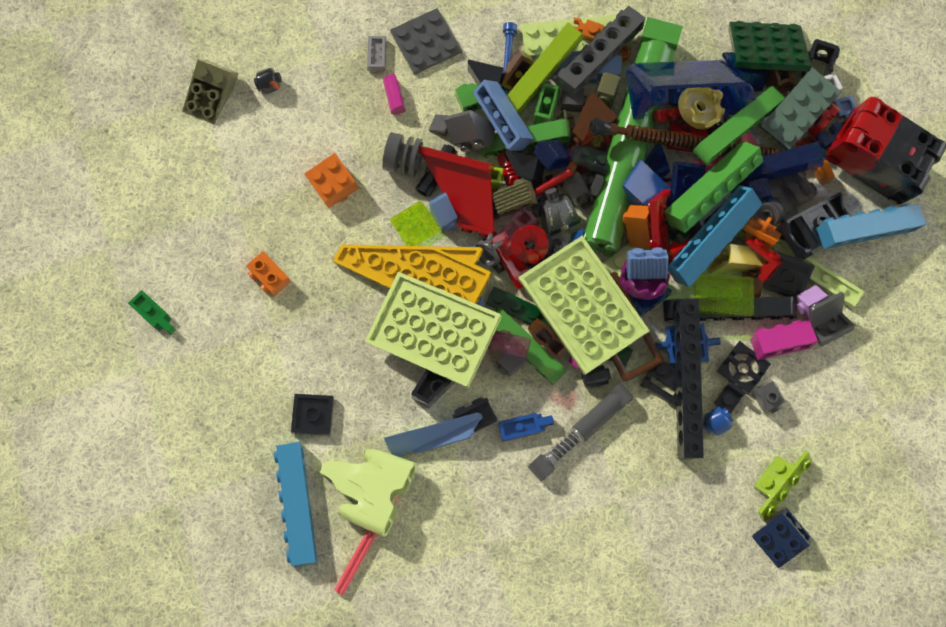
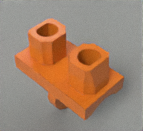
(762, 230)

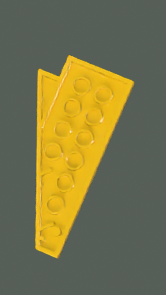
(442, 267)

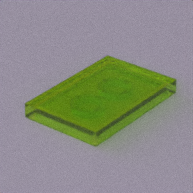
(725, 295)

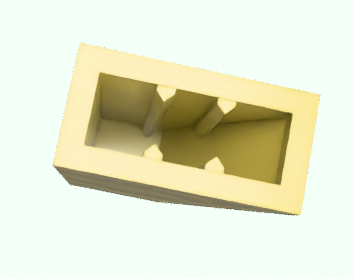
(737, 259)

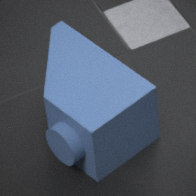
(443, 213)

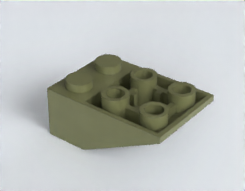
(209, 90)

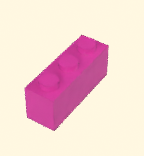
(783, 339)

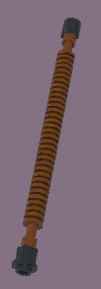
(657, 136)

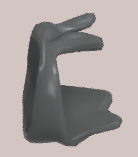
(489, 255)

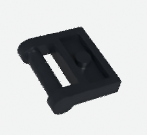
(665, 374)

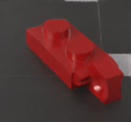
(667, 115)

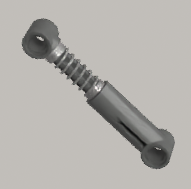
(582, 430)

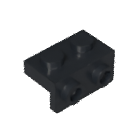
(478, 406)

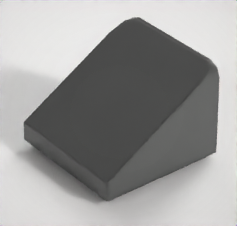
(438, 125)

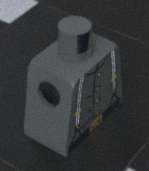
(557, 213)

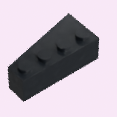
(430, 388)

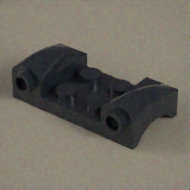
(801, 229)

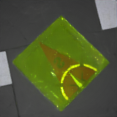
(415, 224)

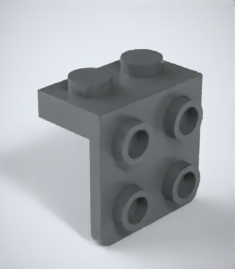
(828, 319)

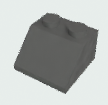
(470, 131)

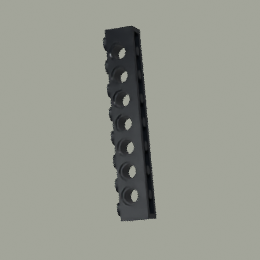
(688, 379)

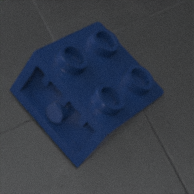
(782, 538)

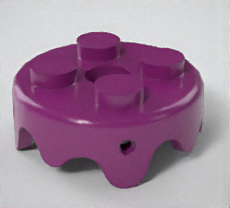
(643, 290)

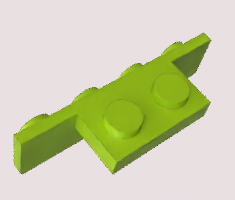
(778, 481)

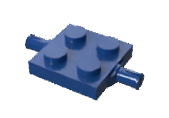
(669, 344)

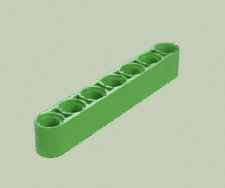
(738, 125)

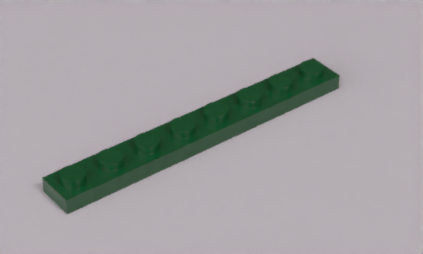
(529, 313)

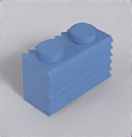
(647, 264)

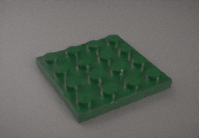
(769, 46)

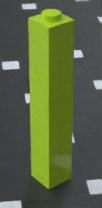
(544, 67)

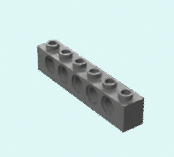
(627, 18)

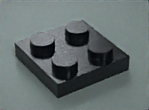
(790, 277)
(312, 414)

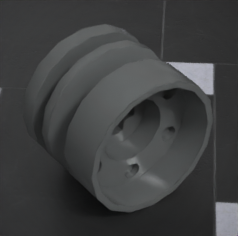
(398, 153)

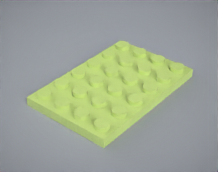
(583, 305)
(433, 329)

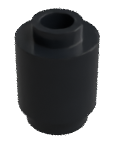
(596, 377)

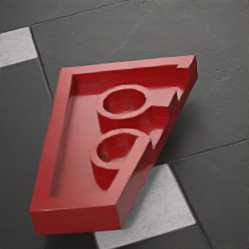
(657, 223)

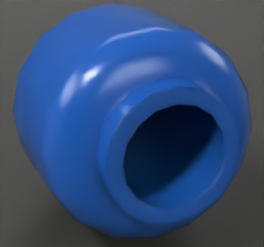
(718, 421)

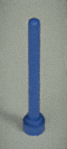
(509, 31)

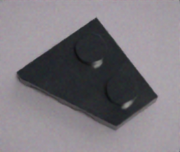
(590, 158)

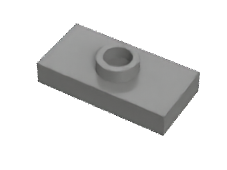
(376, 53)

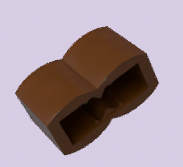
(546, 337)

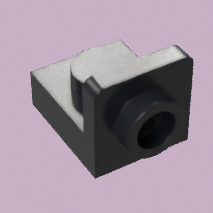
(730, 396)

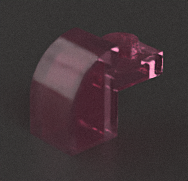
(520, 219)

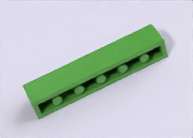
(713, 186)

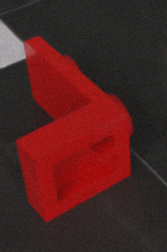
(772, 257)

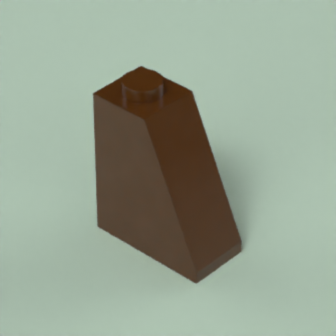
(593, 108)

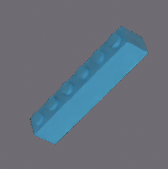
(870, 226)
(714, 236)
(296, 504)

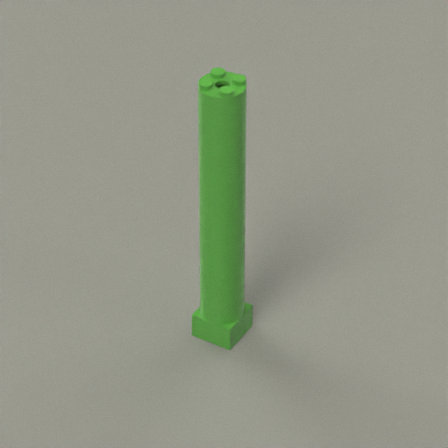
(605, 223)

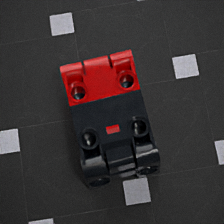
(886, 151)

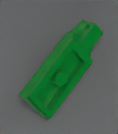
(151, 312)

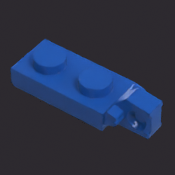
(524, 426)

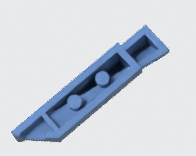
(433, 436)

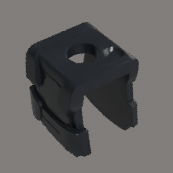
(829, 58)

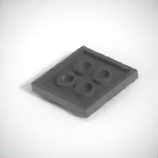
(425, 41)

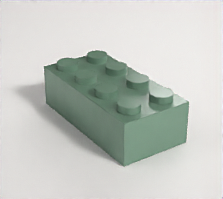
(800, 109)

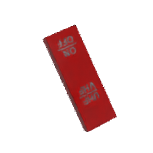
(512, 265)

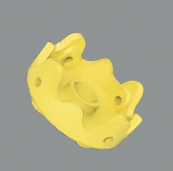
(709, 102)

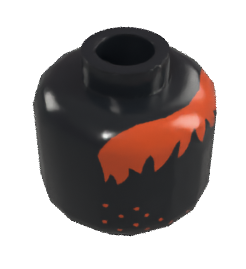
(267, 81)

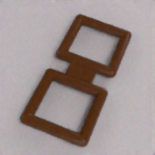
(658, 359)

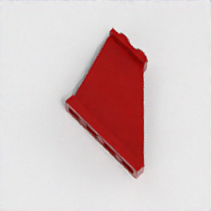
(467, 187)

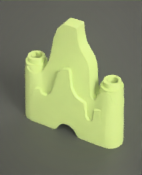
(372, 486)

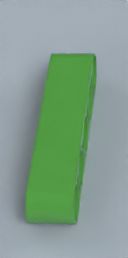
(545, 131)
(537, 355)

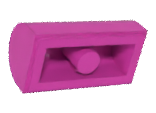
(394, 94)

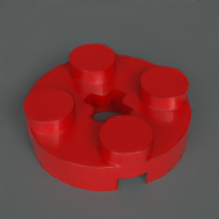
(823, 120)
(540, 241)

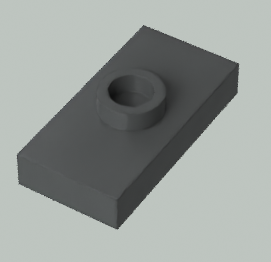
(594, 183)

